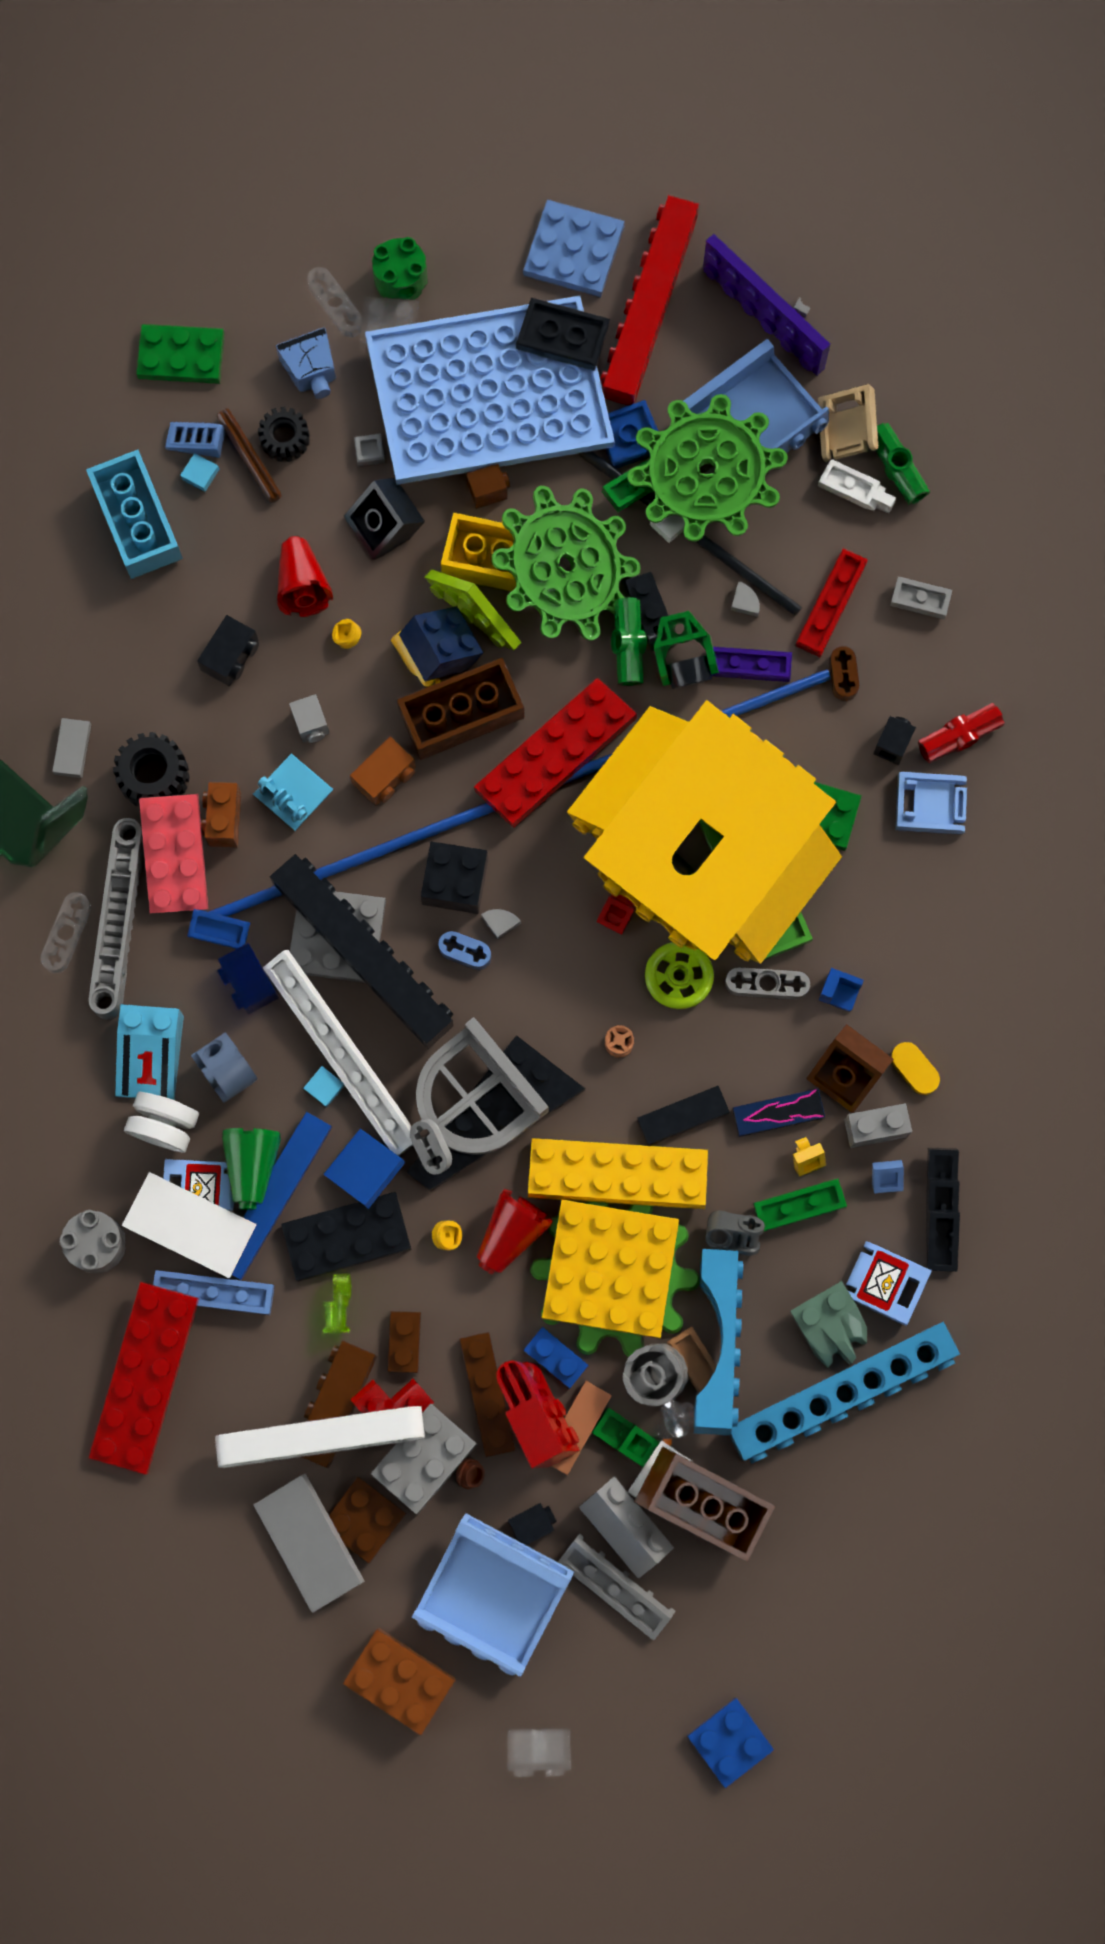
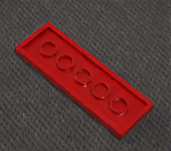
(555, 752)
(144, 1378)

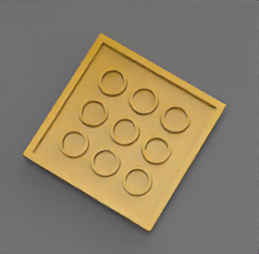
(610, 1269)

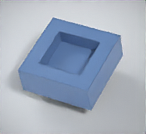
(887, 1176)

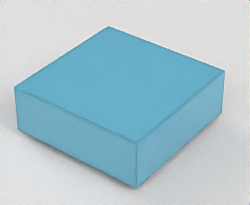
(199, 472)
(324, 1086)

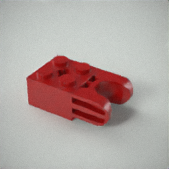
(536, 1415)

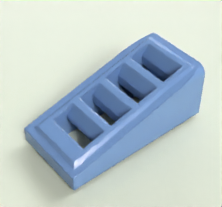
(205, 429)

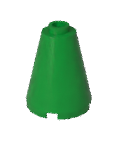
(250, 1163)

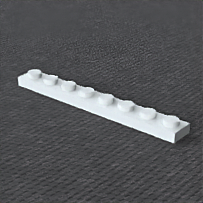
(340, 1051)

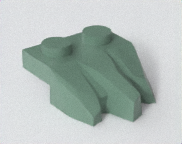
(831, 1324)

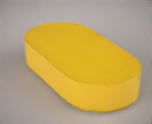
(915, 1068)

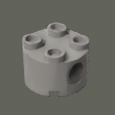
(93, 1242)
(655, 1374)

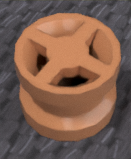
(617, 1036)

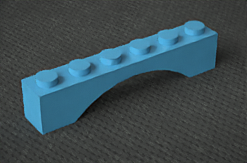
(714, 1404)

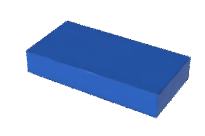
(218, 929)

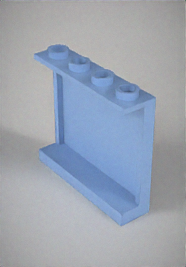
(492, 1595)

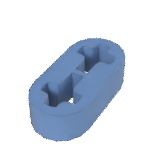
(466, 943)

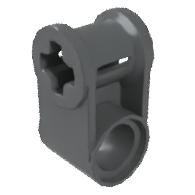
(732, 1232)

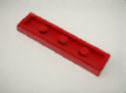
(831, 602)

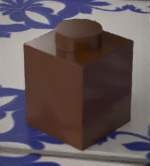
(488, 485)

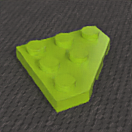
(473, 607)

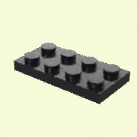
(346, 1237)

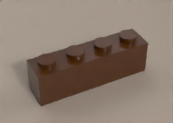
(344, 1380)

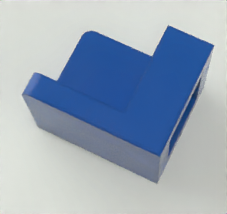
(840, 989)

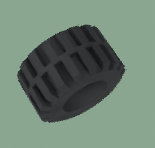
(145, 750)

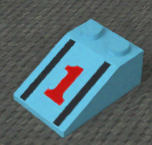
(148, 1050)

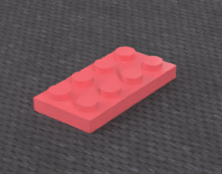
(173, 853)

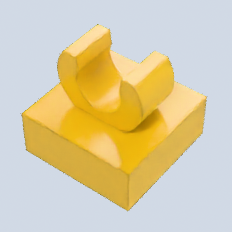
(808, 1157)

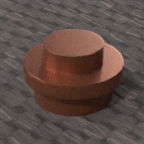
(470, 1474)

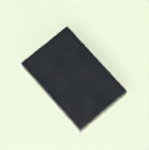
(562, 334)

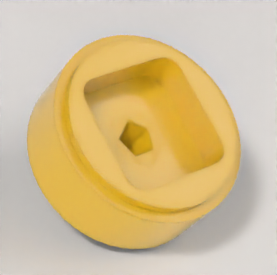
(346, 633)
(447, 1235)

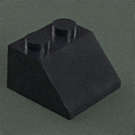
(383, 517)

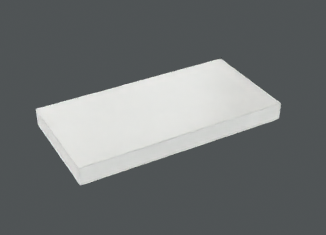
(189, 1225)

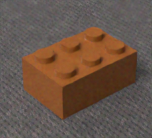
(399, 1681)

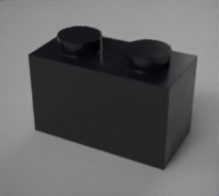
(228, 651)

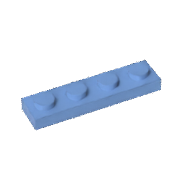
(220, 1292)

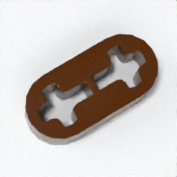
(850, 672)

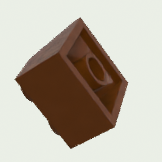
(849, 1068)

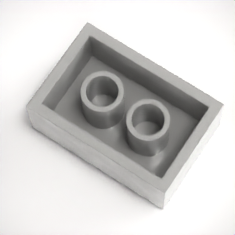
(421, 1467)

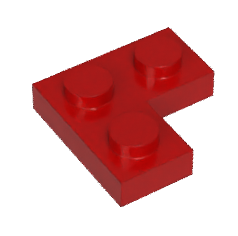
(374, 1399)

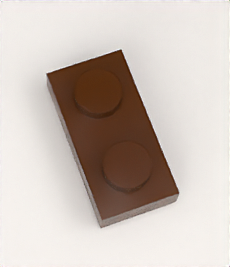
(404, 1342)

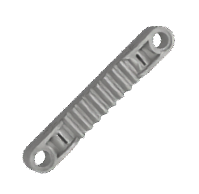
(116, 919)

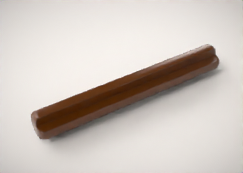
(249, 455)

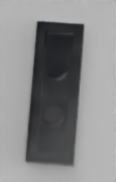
(683, 1115)

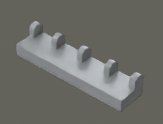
(616, 1588)

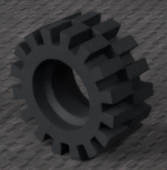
(281, 419)

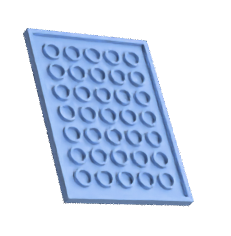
(469, 400)

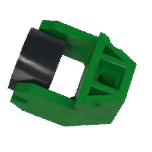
(690, 670)

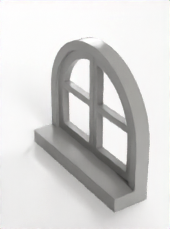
(503, 1072)

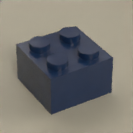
(440, 643)

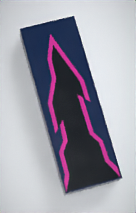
(778, 1112)

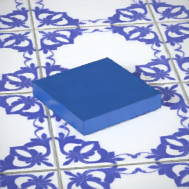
(625, 425)
(364, 1168)

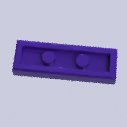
(753, 664)

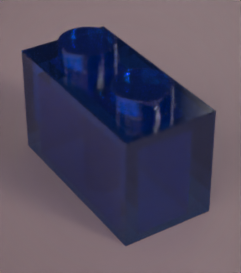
(247, 978)

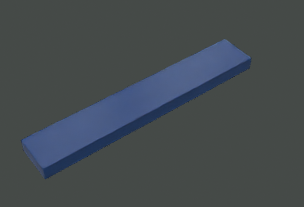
(283, 1182)

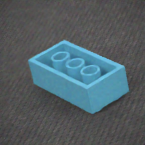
(134, 514)

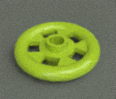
(675, 998)

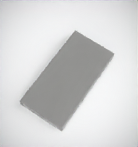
(308, 1543)

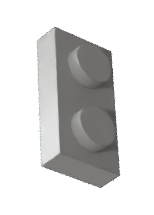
(921, 597)

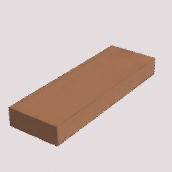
(583, 1418)

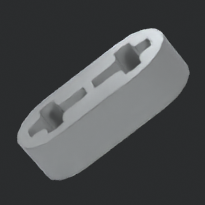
(431, 1146)

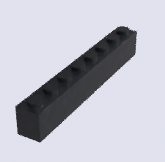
(362, 951)

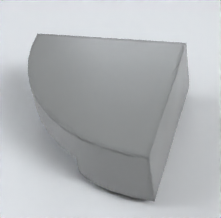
(745, 600)
(500, 921)

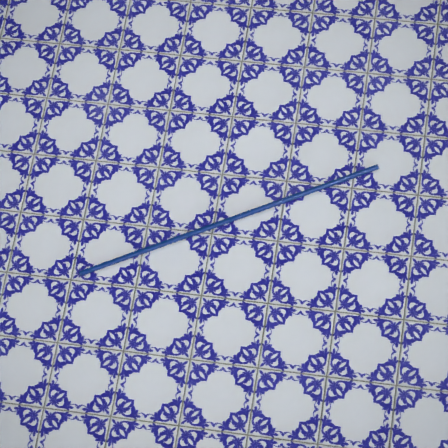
(484, 809)

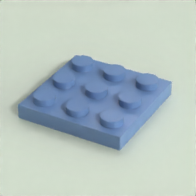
(574, 248)

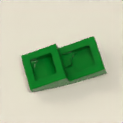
(625, 1437)

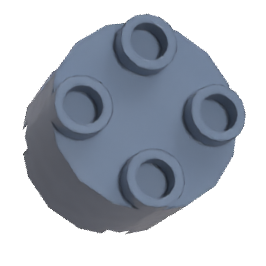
(224, 1067)

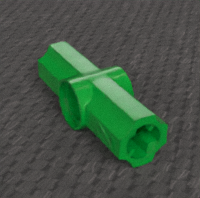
(905, 477)
(628, 641)

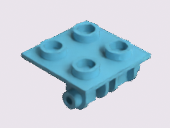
(292, 791)

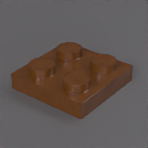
(365, 1519)

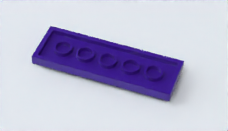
(765, 305)

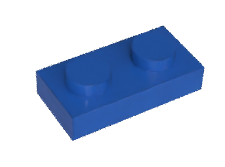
(556, 1357)

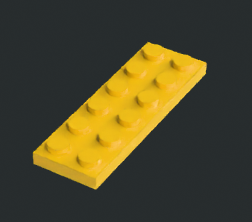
(618, 1173)

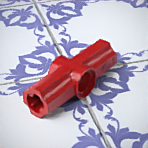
(961, 733)

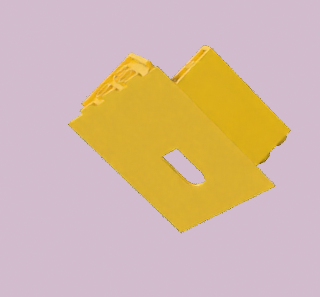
(743, 788)

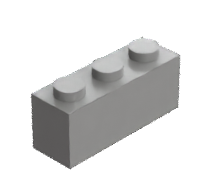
(626, 1527)

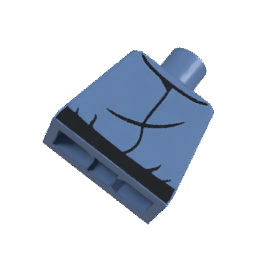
(309, 362)

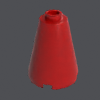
(301, 580)
(510, 1232)

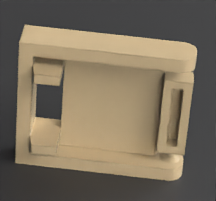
(852, 429)

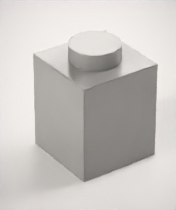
(309, 719)

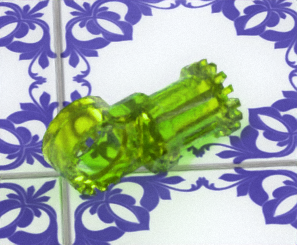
(337, 1309)

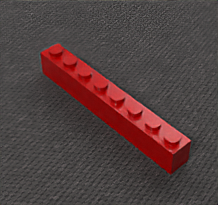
(650, 300)

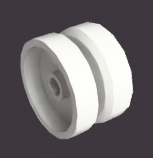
(162, 1119)

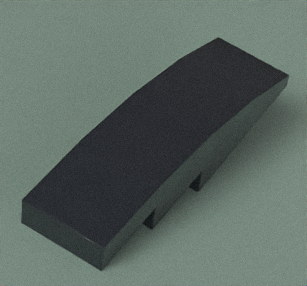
(942, 1209)

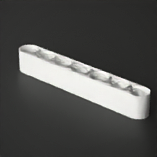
(319, 1437)

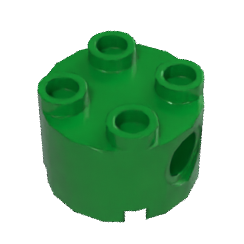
(399, 269)

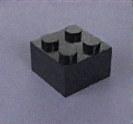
(454, 877)

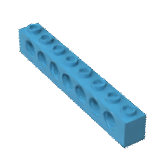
(936, 1339)

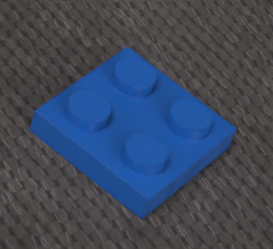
(730, 1742)

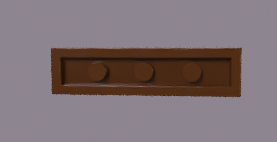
(487, 1394)

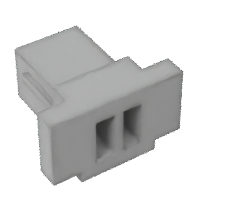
(801, 308)

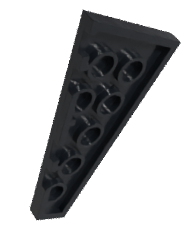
(501, 1108)

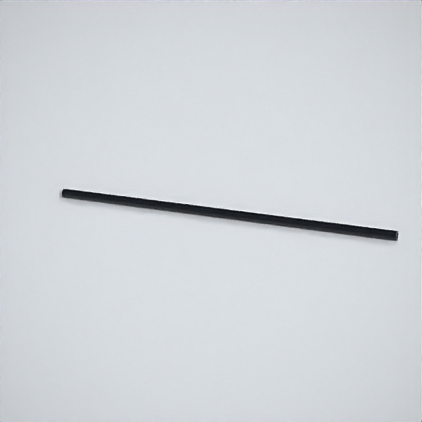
(708, 544)

